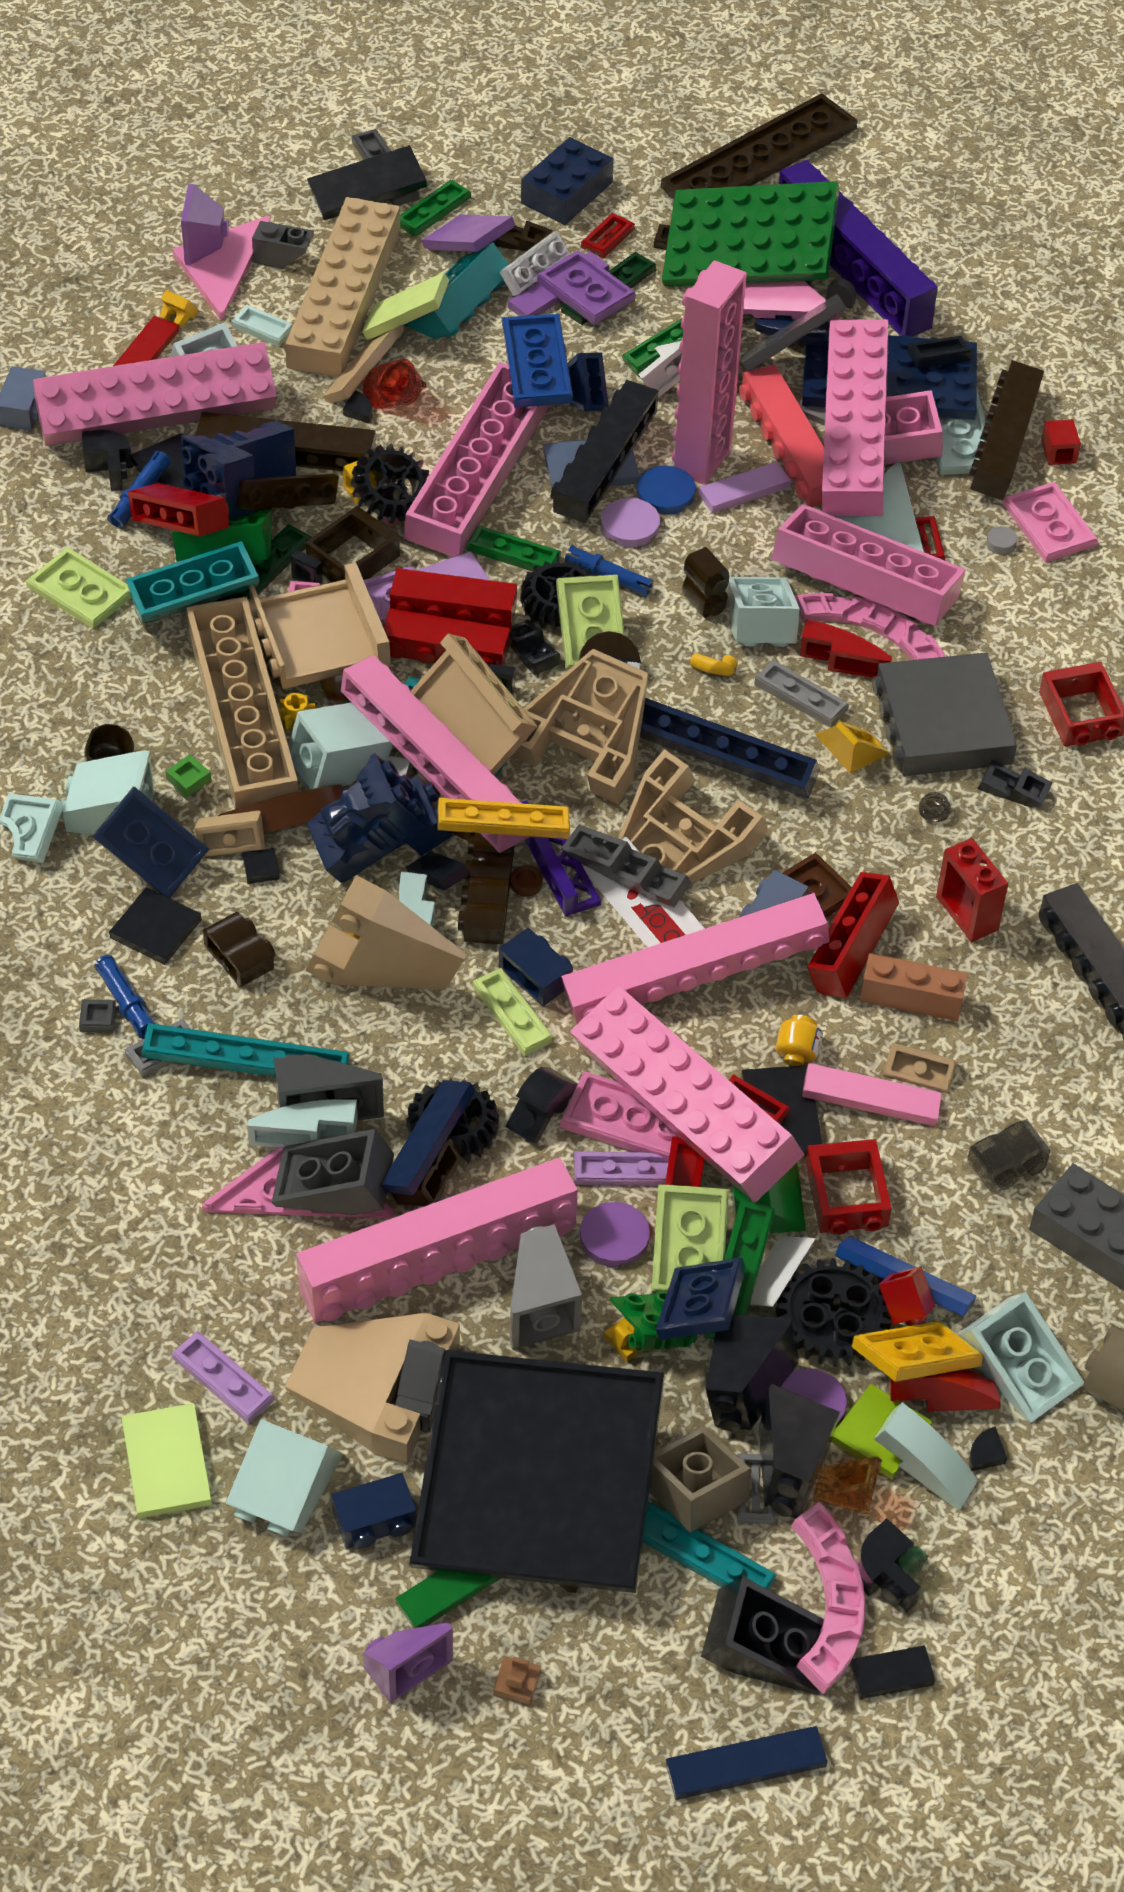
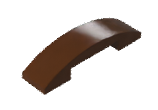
(292, 809)

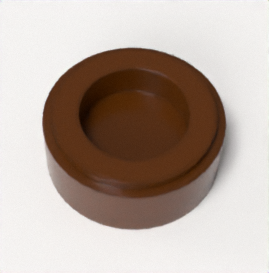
(526, 881)

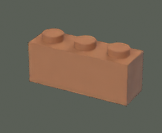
(913, 987)

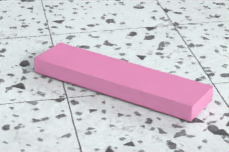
(871, 1094)

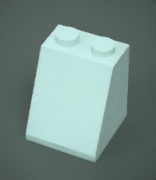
(334, 745)
(101, 786)
(282, 1478)

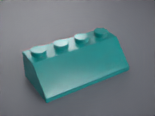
(468, 287)
(192, 582)

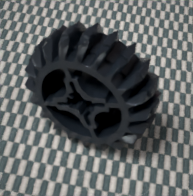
(388, 467)
(540, 591)
(465, 1138)

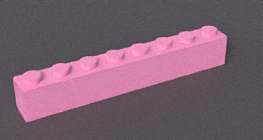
(424, 739)
(702, 955)

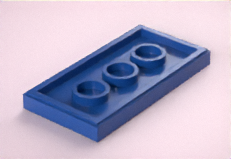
(537, 360)

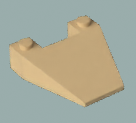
(596, 714)
(680, 836)
(393, 947)
(356, 1371)

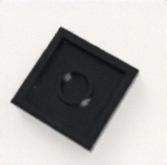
(155, 925)

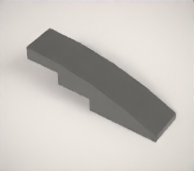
(626, 866)

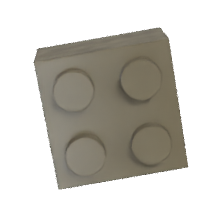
(699, 1478)

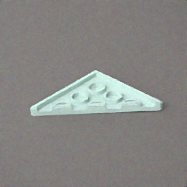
(898, 516)

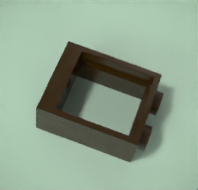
(366, 528)

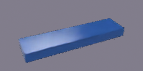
(882, 1264)

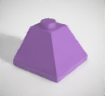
(202, 225)
(408, 1658)

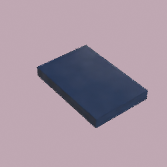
(150, 842)
(701, 1299)

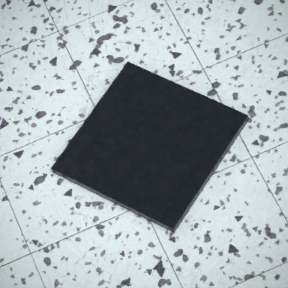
(538, 1471)

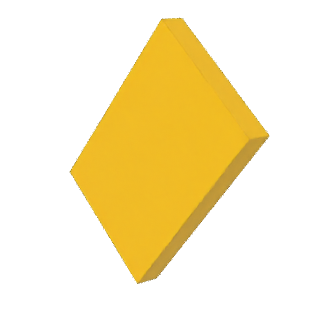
(917, 1351)

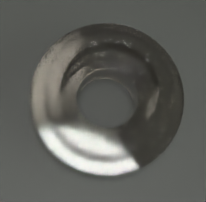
(931, 801)

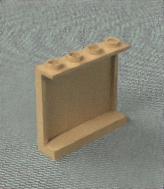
(319, 629)
(474, 704)

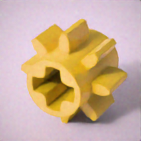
(291, 705)

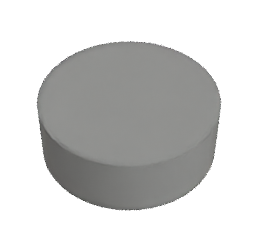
(1001, 540)

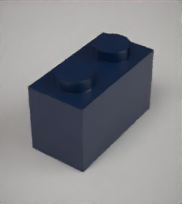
(534, 966)
(374, 1511)

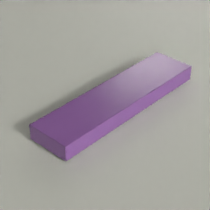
(538, 299)

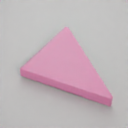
(222, 271)
(781, 298)
(254, 1192)

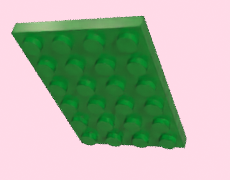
(759, 229)

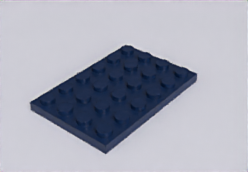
(951, 384)

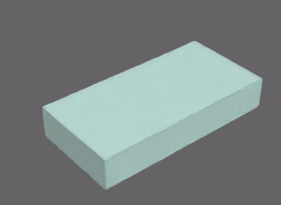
(262, 325)

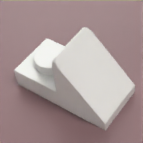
(664, 371)

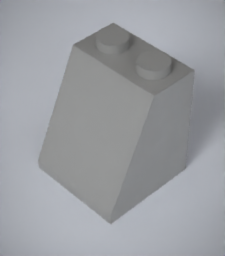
(545, 1290)

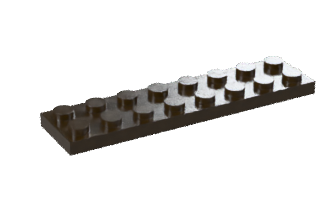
(766, 148)

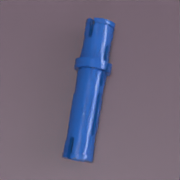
(149, 475)
(603, 567)
(131, 1005)

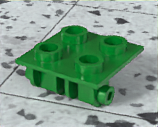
(644, 1314)

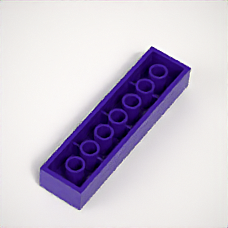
(874, 264)

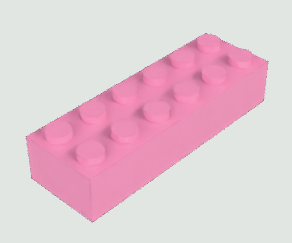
(868, 564)

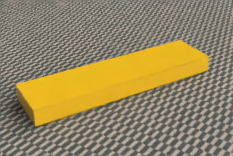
(503, 818)

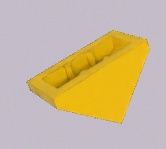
(852, 745)

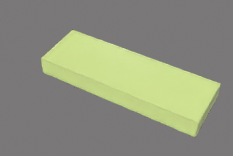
(512, 1012)

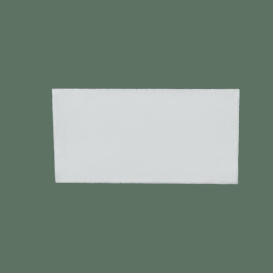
(779, 1268)

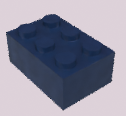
(567, 181)

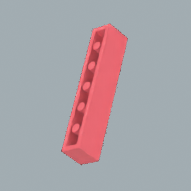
(787, 430)

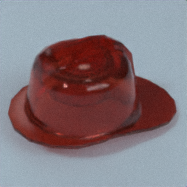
(393, 384)

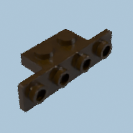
(287, 491)

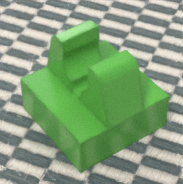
(188, 776)

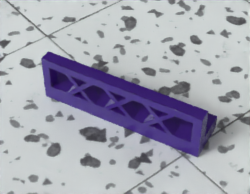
(557, 878)

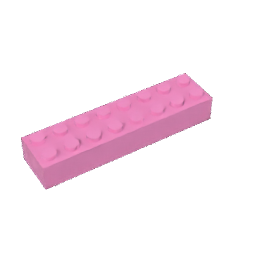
(709, 370)
(154, 393)
(855, 418)
(472, 468)
(687, 1094)
(434, 1241)

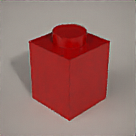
(1060, 442)
(907, 1296)

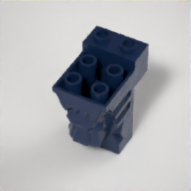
(222, 461)
(376, 819)

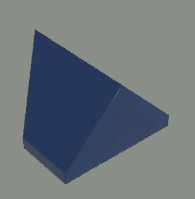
(588, 382)

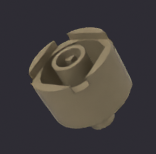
(1107, 1369)

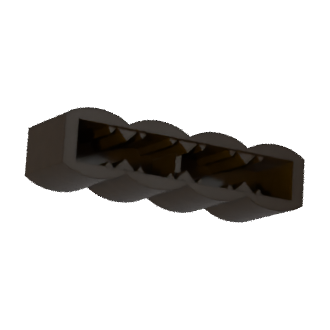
(487, 892)

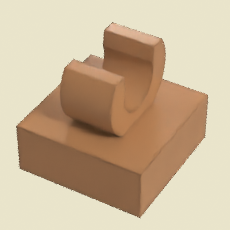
(517, 1680)

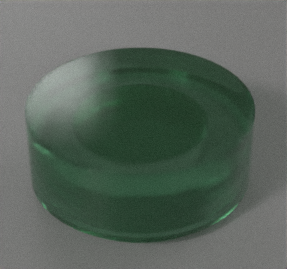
(913, 1560)

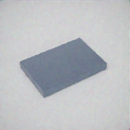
(561, 453)

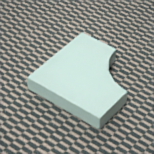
(31, 824)

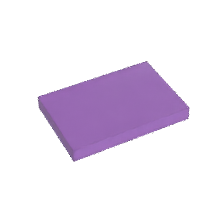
(468, 233)
(586, 287)

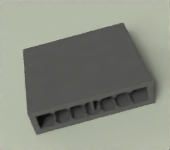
(944, 714)

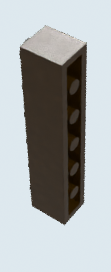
(1006, 429)
(315, 444)

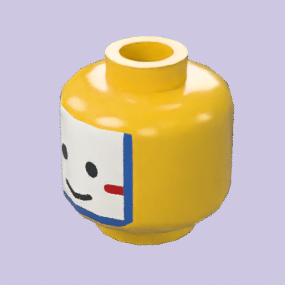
(798, 1040)

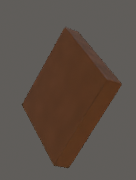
(822, 880)

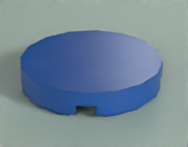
(666, 489)

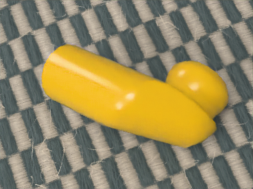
(713, 666)

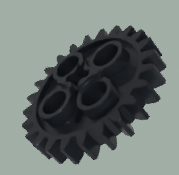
(841, 1286)

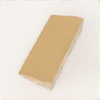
(231, 833)
(920, 1067)

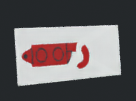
(647, 917)

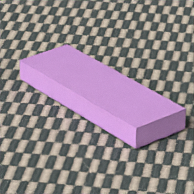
(744, 487)
(619, 1168)
(223, 1377)

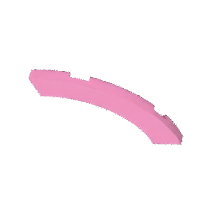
(872, 616)
(843, 1598)

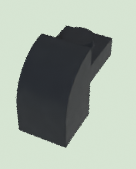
(107, 451)
(539, 1098)
(879, 1567)

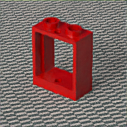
(1090, 678)
(971, 892)
(847, 1157)

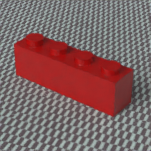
(179, 509)
(454, 597)
(419, 636)
(853, 934)

